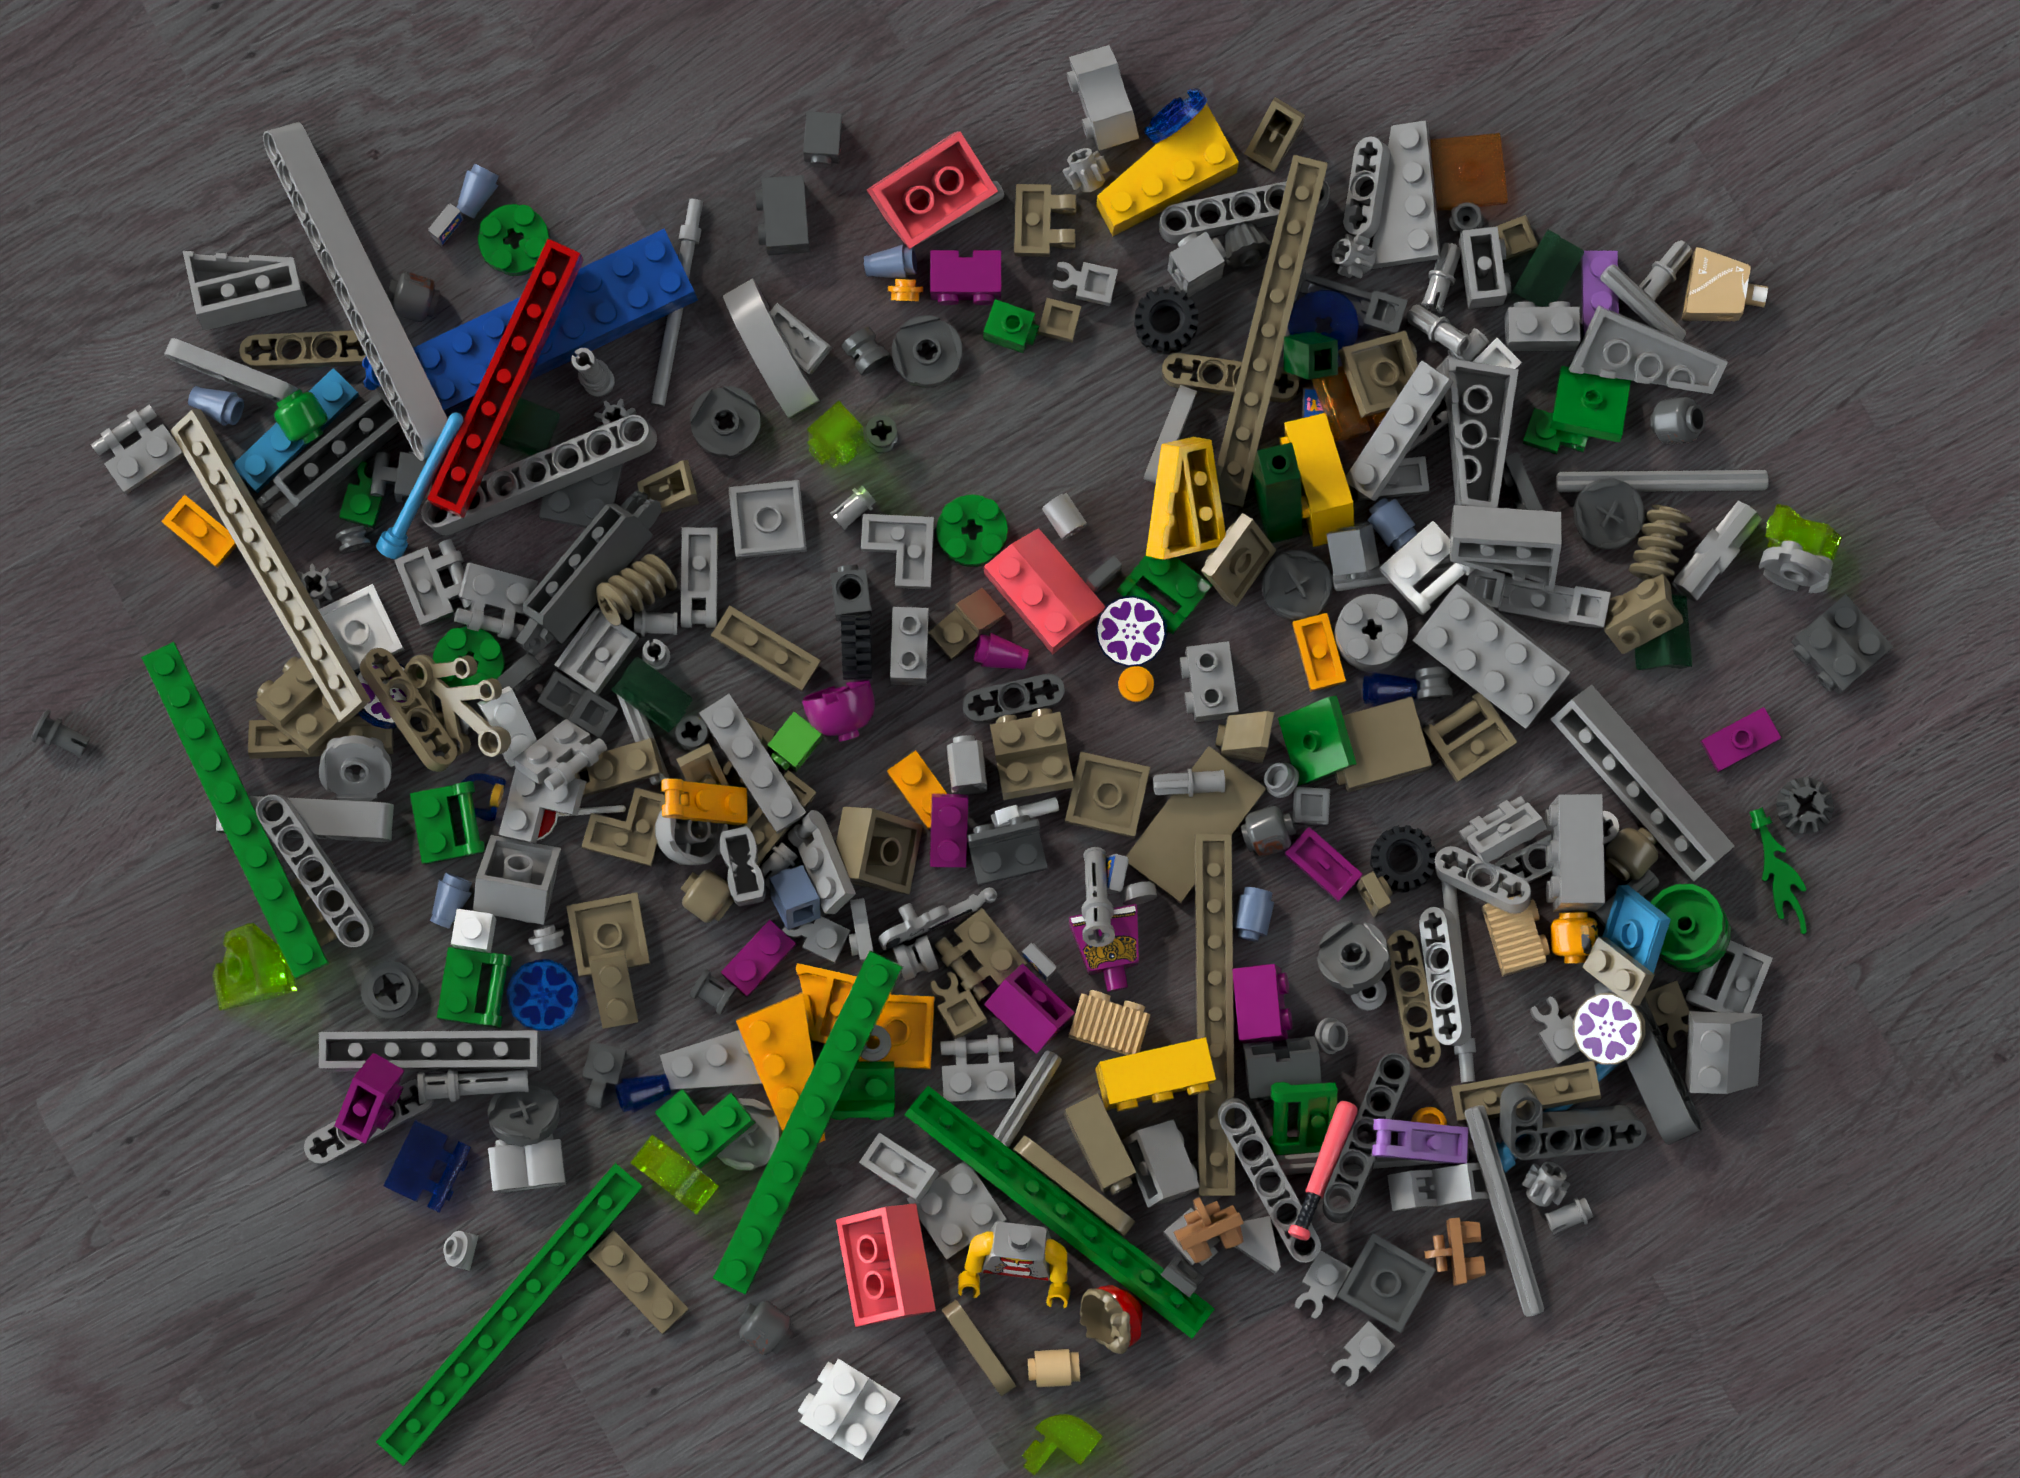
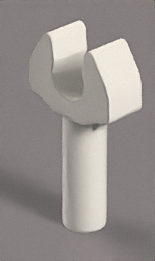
(1035, 809)

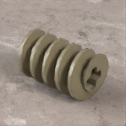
(1659, 542)
(631, 586)

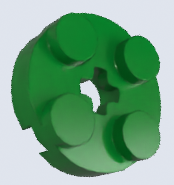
(495, 230)
(984, 514)
(463, 641)

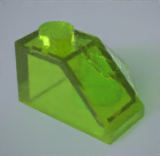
(251, 969)

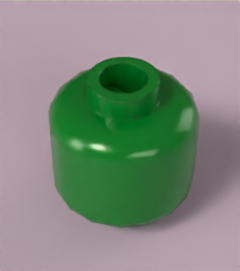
(300, 416)

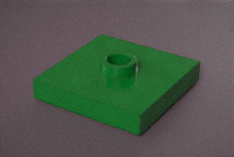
(1590, 405)
(1317, 740)

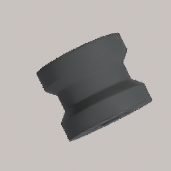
(1433, 683)

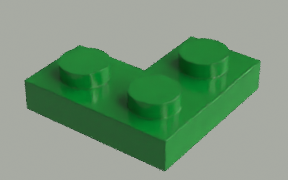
(702, 1134)

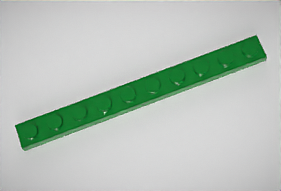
(235, 810)
(808, 1122)
(1057, 1210)
(509, 1314)

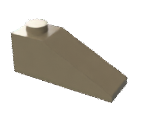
(1245, 736)

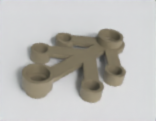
(454, 702)

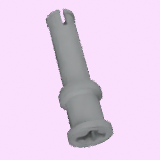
(593, 373)
(1097, 908)
(454, 1085)

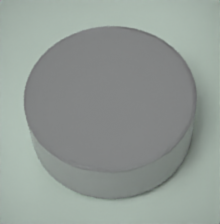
(1138, 893)

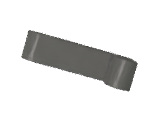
(1615, 1127)

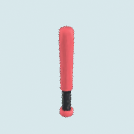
(1327, 1159)

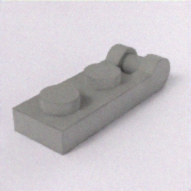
(699, 575)
(822, 862)

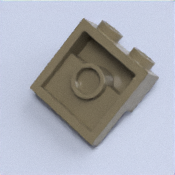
(1379, 370)
(298, 707)
(1031, 754)

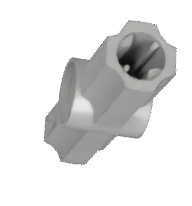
(1716, 551)

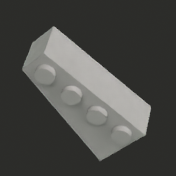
(1479, 428)

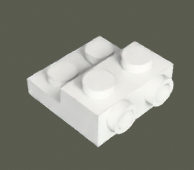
(848, 1408)

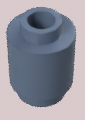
(1392, 523)
(1253, 914)

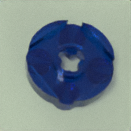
(1324, 304)

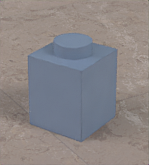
(794, 897)

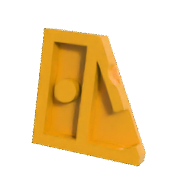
(823, 998)

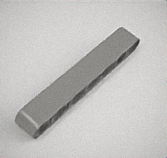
(556, 475)

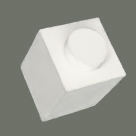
(473, 930)

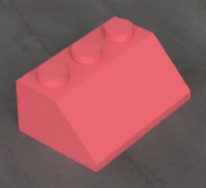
(932, 189)
(1044, 589)
(885, 1264)

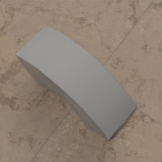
(1437, 1187)

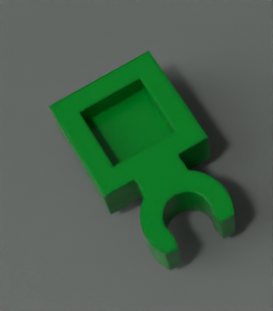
(358, 504)

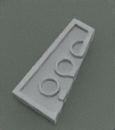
(1409, 211)
(1635, 352)
(711, 1064)

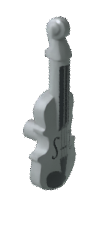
(932, 920)

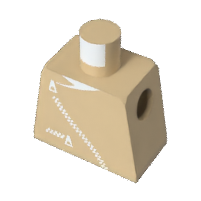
(1719, 288)

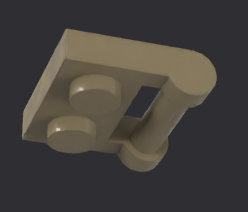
(1474, 747)

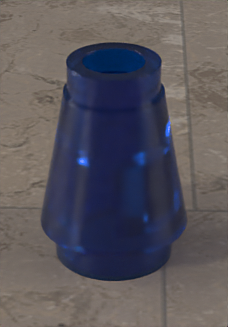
(1386, 688)
(642, 1091)

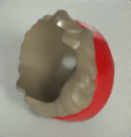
(1111, 1317)

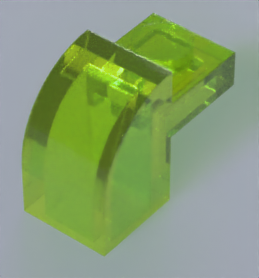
(1813, 536)
(674, 1174)
(1062, 1432)

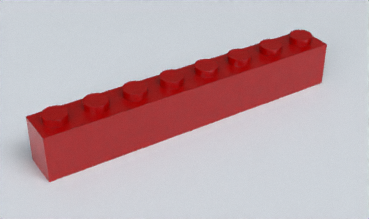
(505, 378)

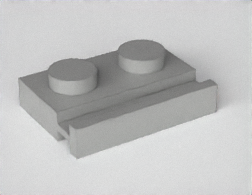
(596, 652)

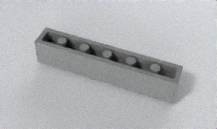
(1642, 782)
(432, 1050)

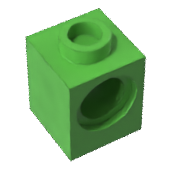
(794, 743)

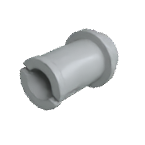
(853, 507)
(655, 623)
(664, 657)
(778, 861)
(1569, 1215)

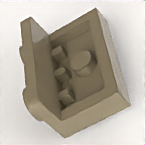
(1641, 614)

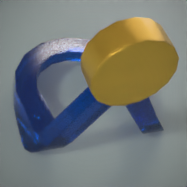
(496, 796)

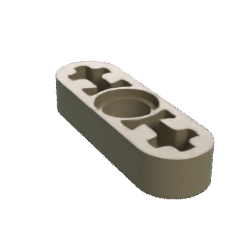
(978, 1348)

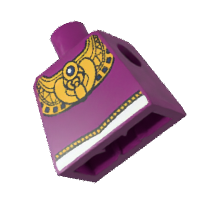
(1113, 957)

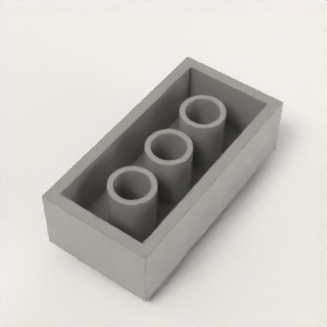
(1492, 655)

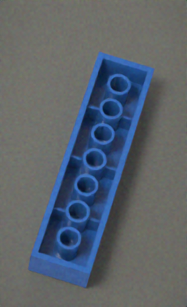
(602, 305)

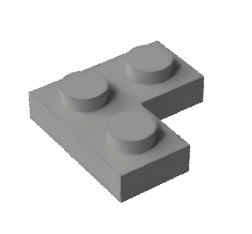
(907, 537)
(528, 802)

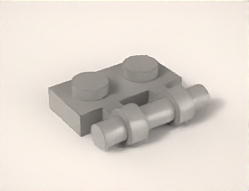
(143, 458)
(425, 586)
(497, 590)
(559, 755)
(1502, 829)
(978, 1081)

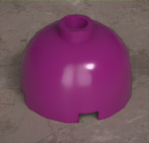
(841, 709)

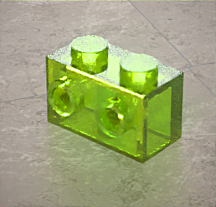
(835, 436)

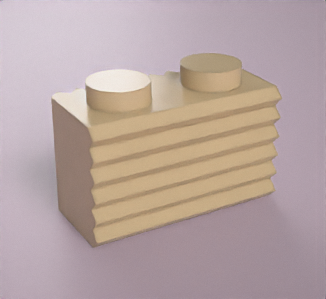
(1516, 938)
(1109, 1024)

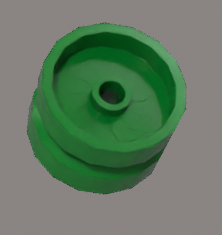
(1702, 942)

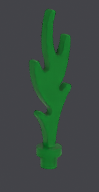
(1783, 873)

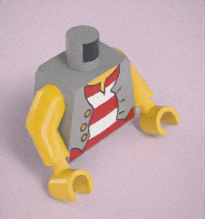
(1017, 1252)

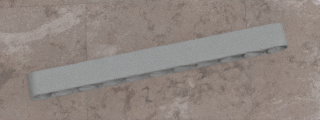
(357, 286)

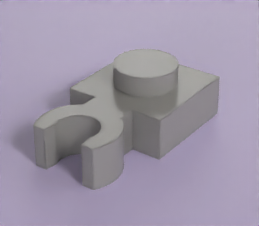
(1092, 283)
(822, 938)
(861, 940)
(1558, 1033)
(1324, 1279)
(1366, 1350)

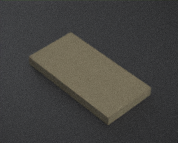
(1168, 844)

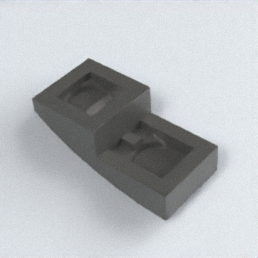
(576, 704)

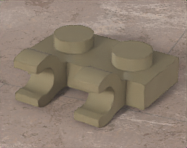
(1033, 220)

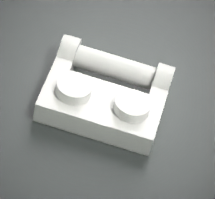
(1419, 559)

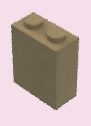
(1385, 745)
(1100, 1145)

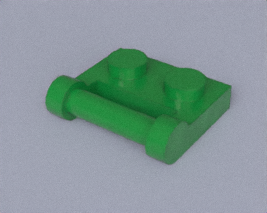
(1174, 581)
(436, 824)
(462, 986)
(1315, 1113)

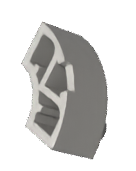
(1103, 98)

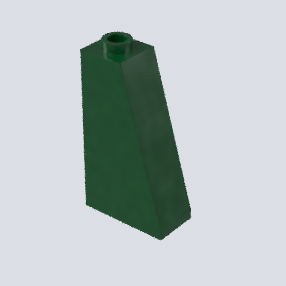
(1278, 492)

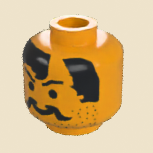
(1573, 936)

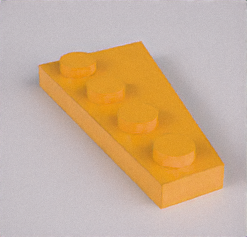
(781, 1052)

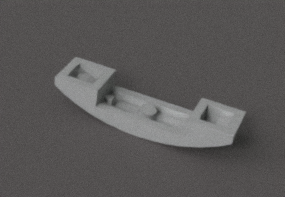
(769, 349)
(1530, 600)

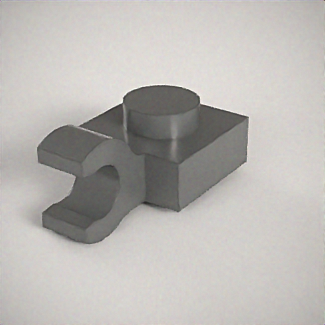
(603, 1067)

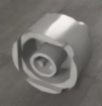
(1384, 617)

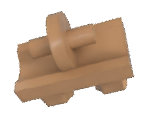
(1207, 1223)
(1458, 1234)

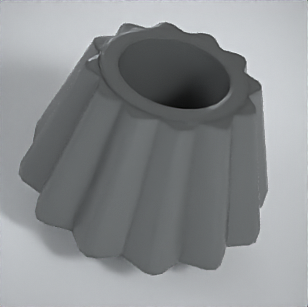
(1246, 245)

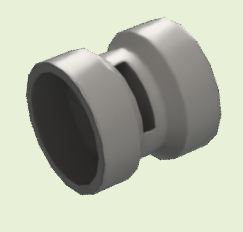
(906, 957)

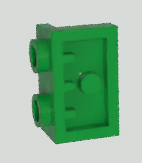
(868, 1092)

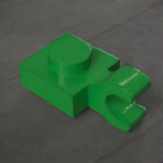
(1548, 439)

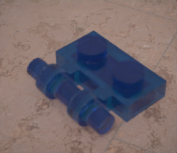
(416, 1162)

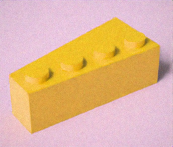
(1169, 173)

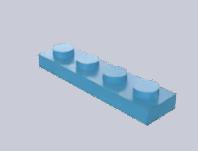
(275, 451)

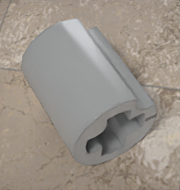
(1064, 516)

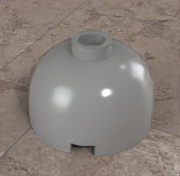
(688, 840)

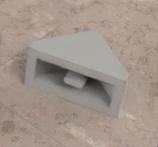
(1260, 1243)

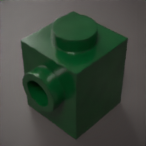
(1310, 355)

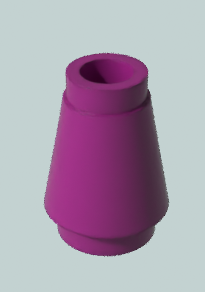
(999, 653)

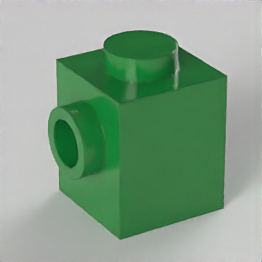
(1010, 327)

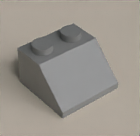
(516, 879)
(1722, 1051)

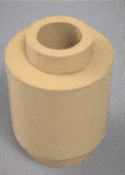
(1054, 1368)

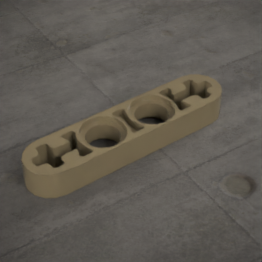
(309, 356)
(1230, 371)
(413, 707)
(1409, 1000)
(1074, 1185)

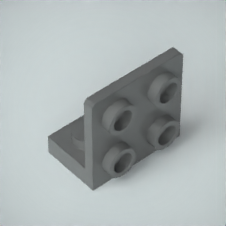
(1006, 850)

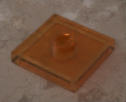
(1468, 171)

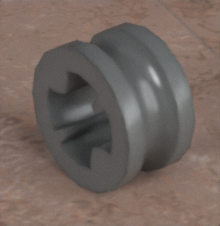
(353, 539)

